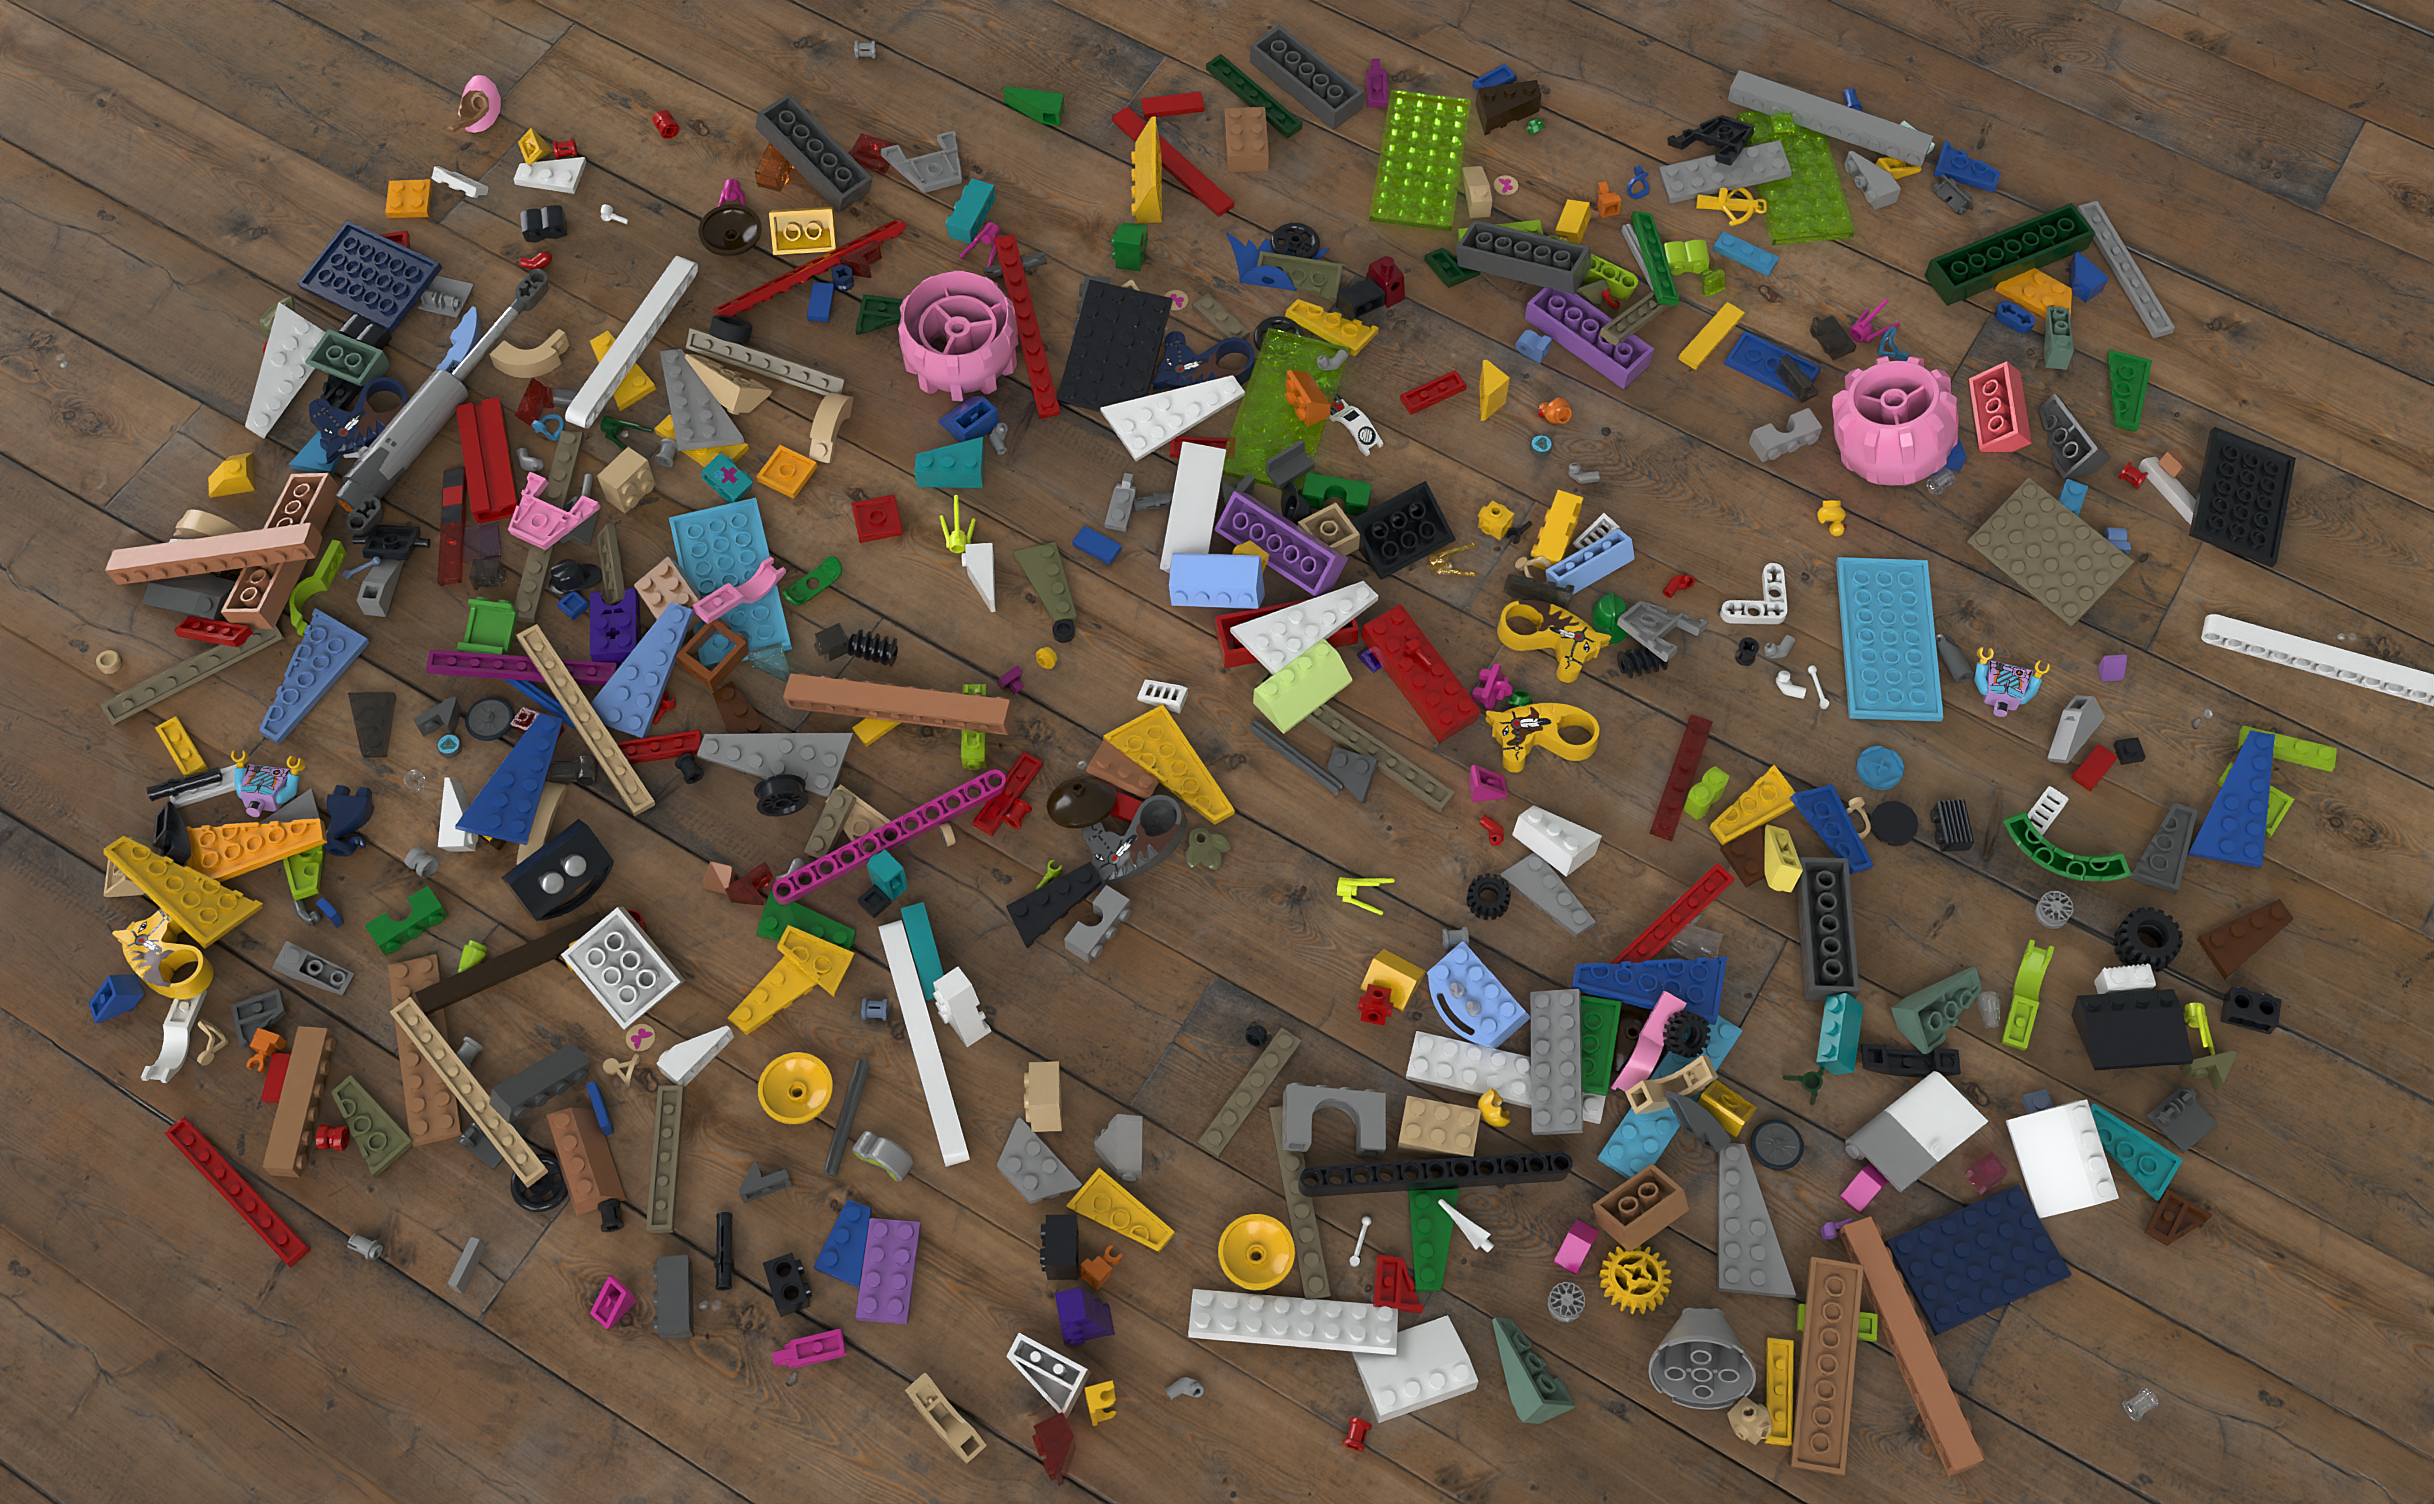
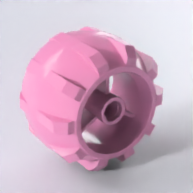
(971, 317)
(1895, 421)

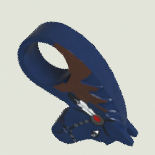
(1184, 368)
(350, 431)

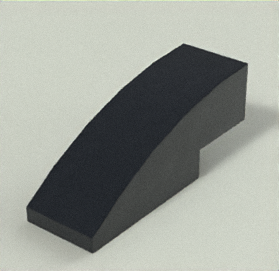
(171, 835)

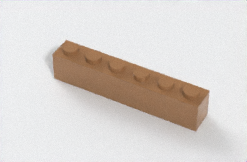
(299, 1102)

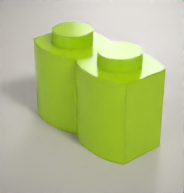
(1687, 256)
(1706, 793)

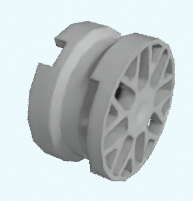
(2053, 910)
(1565, 1302)

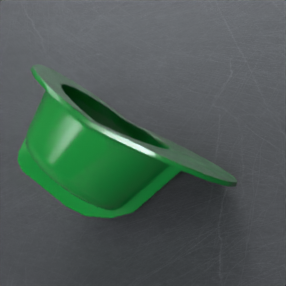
(1606, 615)

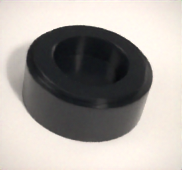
(1063, 631)

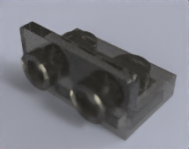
(1832, 337)
(1795, 379)

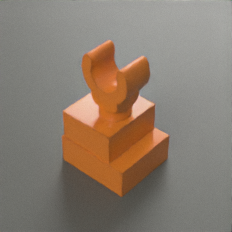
(1608, 203)
(264, 1044)
(1098, 1270)

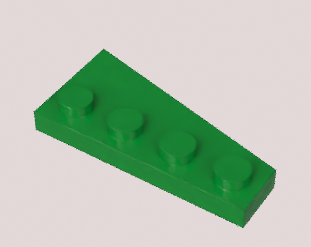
(2128, 387)
(778, 917)
(1598, 1035)
(1430, 1236)

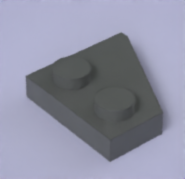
(1353, 771)
(256, 1013)

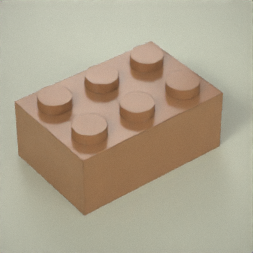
(1246, 139)
(668, 584)
(1641, 1207)

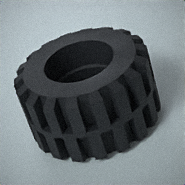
(2155, 925)

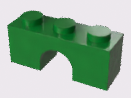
(1322, 487)
(392, 935)

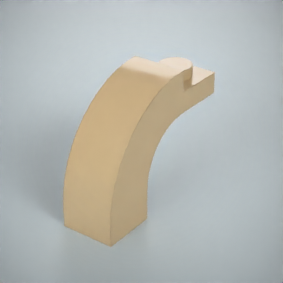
(533, 361)
(826, 424)
(202, 524)
(1689, 1081)
(945, 1419)

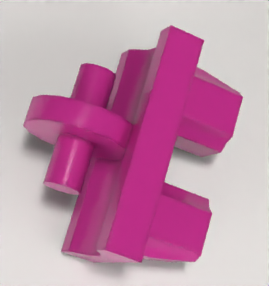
(1496, 687)

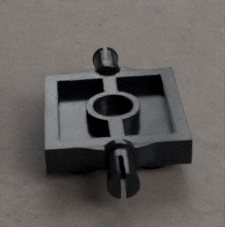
(391, 542)

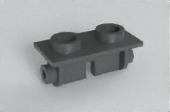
(1949, 188)

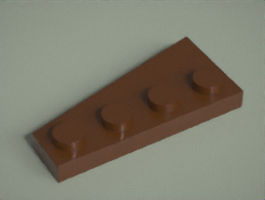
(2241, 938)

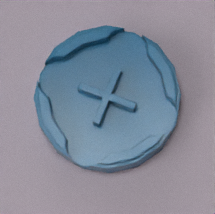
(1880, 768)

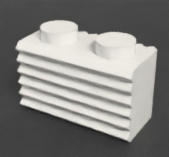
(2125, 979)

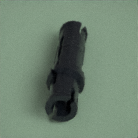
(180, 785)
(724, 1261)

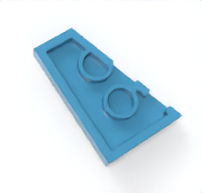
(313, 458)

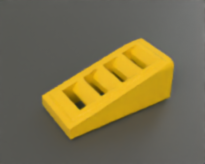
(1892, 165)

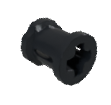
(1746, 651)
(689, 768)
(610, 1216)

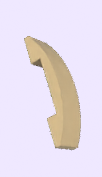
(551, 798)

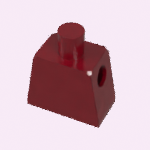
(1389, 279)

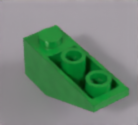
(1038, 105)

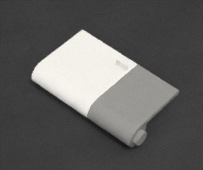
(1916, 1131)

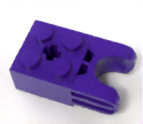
(614, 628)

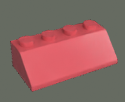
(2000, 409)

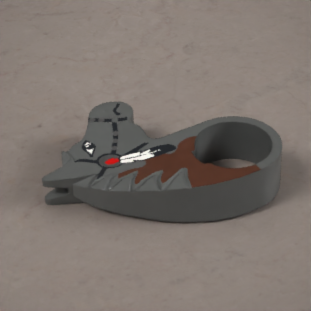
(1136, 852)

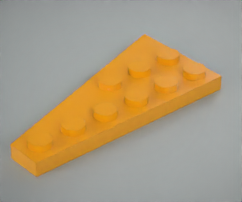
(243, 847)

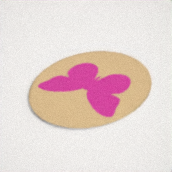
(1506, 185)
(1179, 299)
(640, 1037)

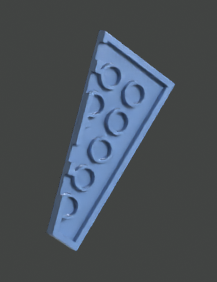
(314, 668)
(636, 688)

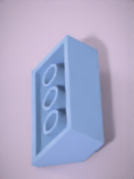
(1216, 580)

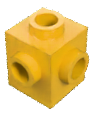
(1495, 520)

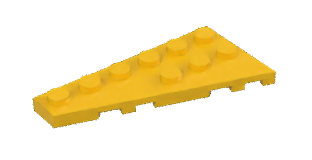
(1166, 754)
(185, 894)

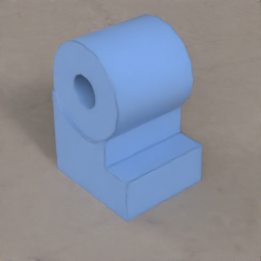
(1533, 345)
(2118, 538)

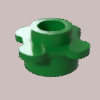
(1535, 126)
(1520, 698)

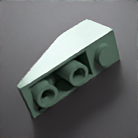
(2058, 338)

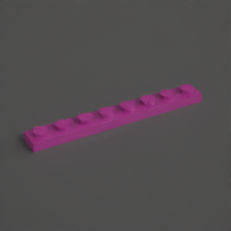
(513, 667)

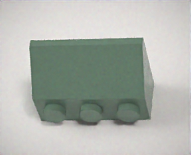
(348, 358)

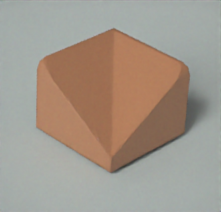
(2173, 463)
(718, 877)

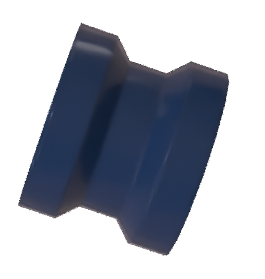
(846, 281)

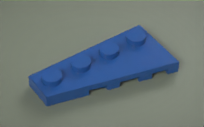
(1832, 823)

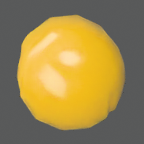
(1491, 1110)

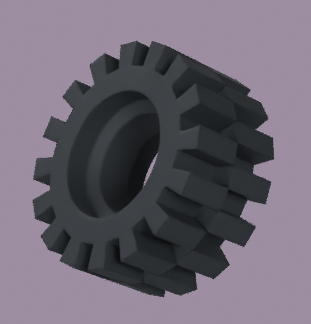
(1493, 884)
(1697, 1036)

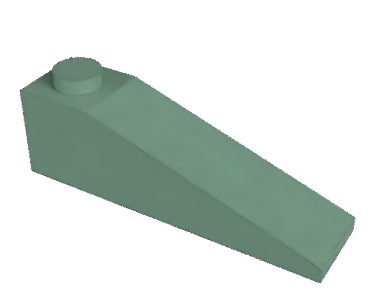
(1933, 1010)
(1530, 1385)

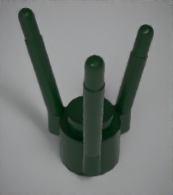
(614, 426)
(1810, 1082)

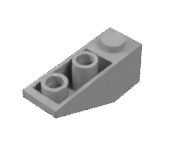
(1876, 184)
(379, 587)
(2076, 725)
(311, 969)

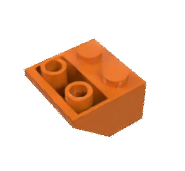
(1306, 397)

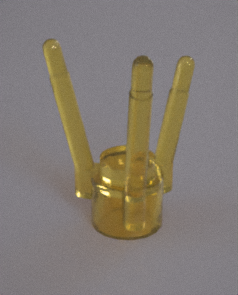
(1439, 561)

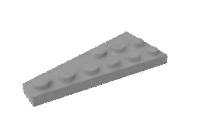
(694, 410)
(808, 755)
(1746, 1242)

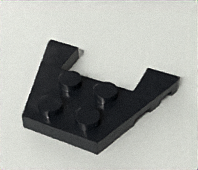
(1721, 132)

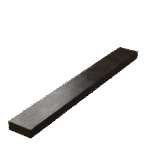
(503, 966)

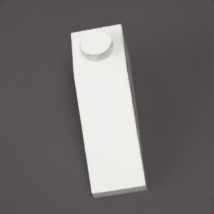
(980, 569)
(453, 807)
(690, 1057)

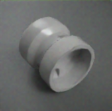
(421, 862)

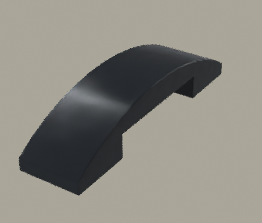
(1909, 1062)

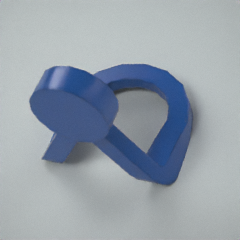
(1640, 175)

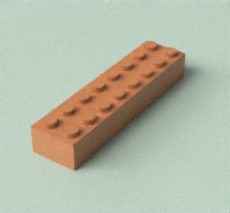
(265, 589)

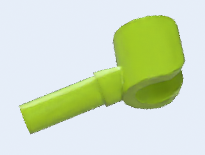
(1051, 873)

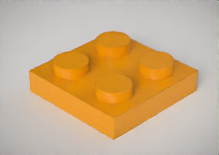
(408, 198)
(787, 471)

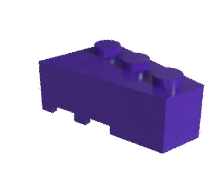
(1082, 1317)

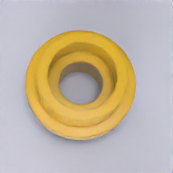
(1046, 657)

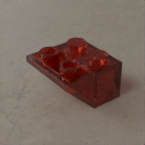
(1057, 1443)

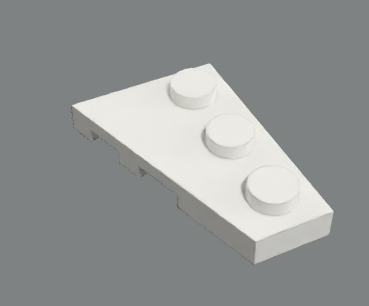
(553, 175)

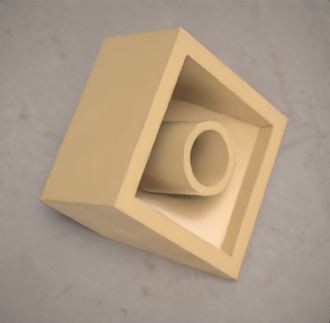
(119, 884)

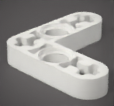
(1770, 603)

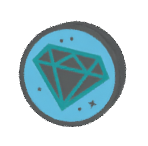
(1541, 445)
(449, 745)

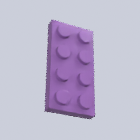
(888, 1271)

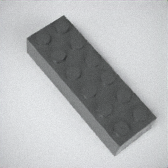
(1306, 77)
(813, 152)
(1524, 256)
(1826, 929)

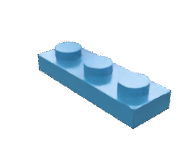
(1745, 253)

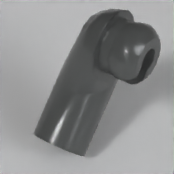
(302, 912)

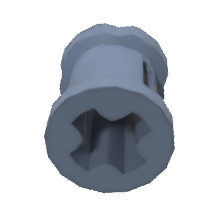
(875, 1009)

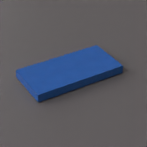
(1760, 361)

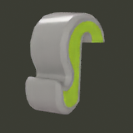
(884, 1154)

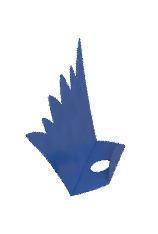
(1252, 274)

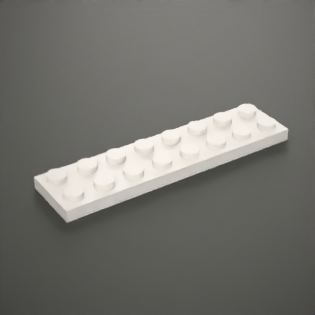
(1478, 1068)
(1293, 1322)

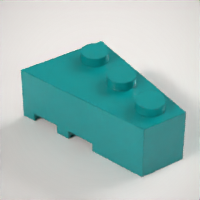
(952, 465)

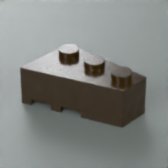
(1507, 103)

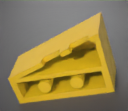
(1559, 528)

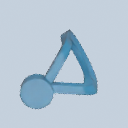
(1899, 355)
(540, 427)

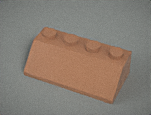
(584, 1158)

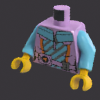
(2005, 684)
(265, 786)

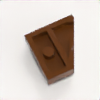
(2174, 1218)

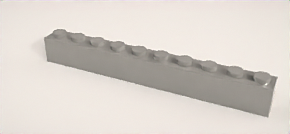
(1831, 118)

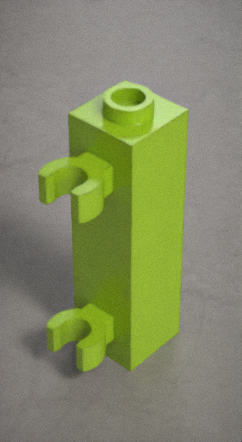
(973, 742)

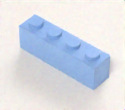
(1593, 561)

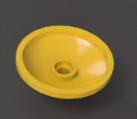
(791, 1074)
(1260, 1236)

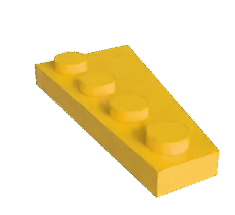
(1332, 326)
(636, 382)
(1757, 806)
(772, 994)
(1118, 1210)

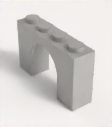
(1364, 1107)

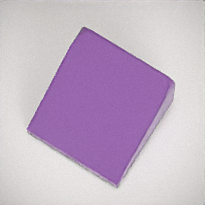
(2112, 667)

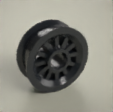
(781, 795)

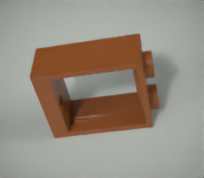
(713, 678)

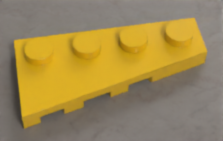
(703, 455)

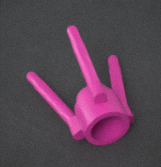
(732, 192)
(987, 236)
(1862, 329)

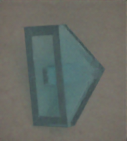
(771, 661)

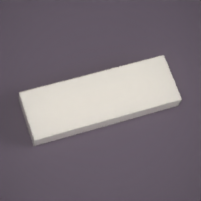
(205, 792)

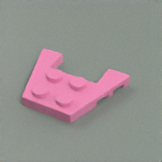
(542, 522)

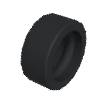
(731, 329)

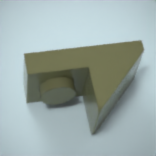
(2214, 1066)

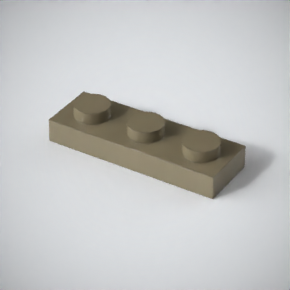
(1219, 318)
(830, 824)

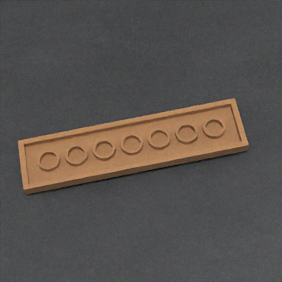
(429, 1102)
(1827, 1366)

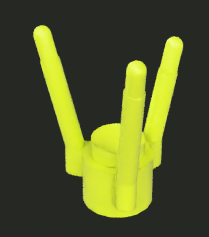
(957, 540)
(1349, 887)
(2196, 1018)

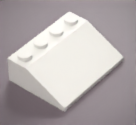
(623, 967)
(2062, 1159)
(1425, 1370)

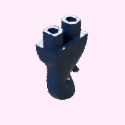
(347, 816)

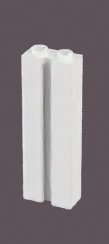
(1193, 501)

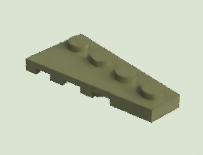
(1306, 274)
(1048, 580)
(375, 1132)

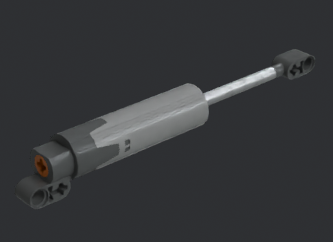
(421, 420)

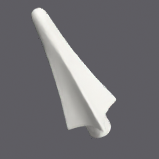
(1474, 1233)

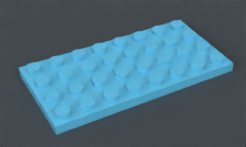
(724, 548)
(1889, 639)

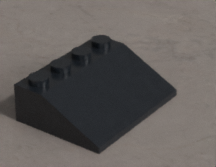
(1402, 530)
(2132, 1029)

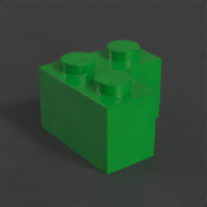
(1129, 246)

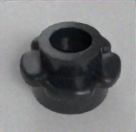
(1256, 1035)

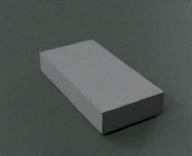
(466, 1265)

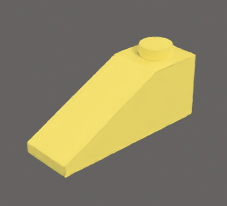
(1781, 859)

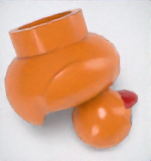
(1556, 411)

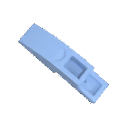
(463, 340)

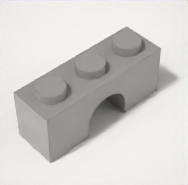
(1770, 443)
(1088, 941)

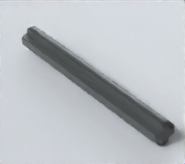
(1296, 757)
(846, 1117)

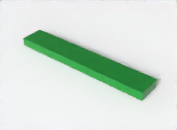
(1655, 258)

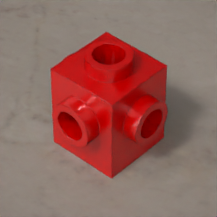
(1376, 1005)

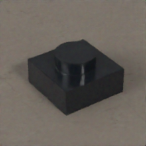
(2129, 751)
(874, 901)

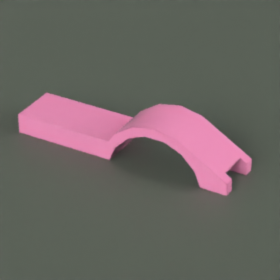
(729, 597)
(1649, 1043)

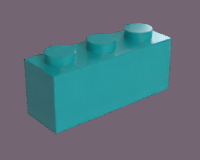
(970, 210)
(1839, 1034)

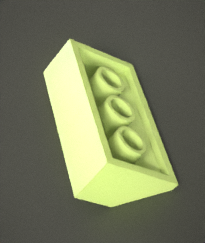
(1302, 686)

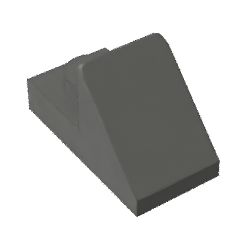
(1246, 485)
(444, 714)
(756, 1185)

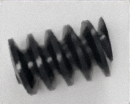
(873, 648)
(1637, 660)

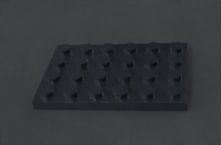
(1114, 346)
(2242, 497)

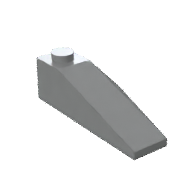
(1123, 1146)

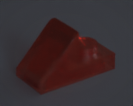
(861, 258)
(534, 401)
(745, 889)

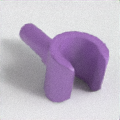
(1829, 1232)

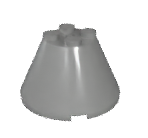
(1702, 1362)

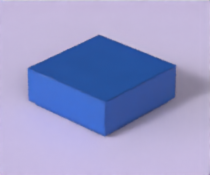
(573, 605)
(330, 912)

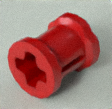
(571, 151)
(2133, 475)
(1017, 813)
(1356, 1434)

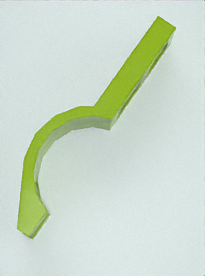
(318, 582)
(2026, 996)

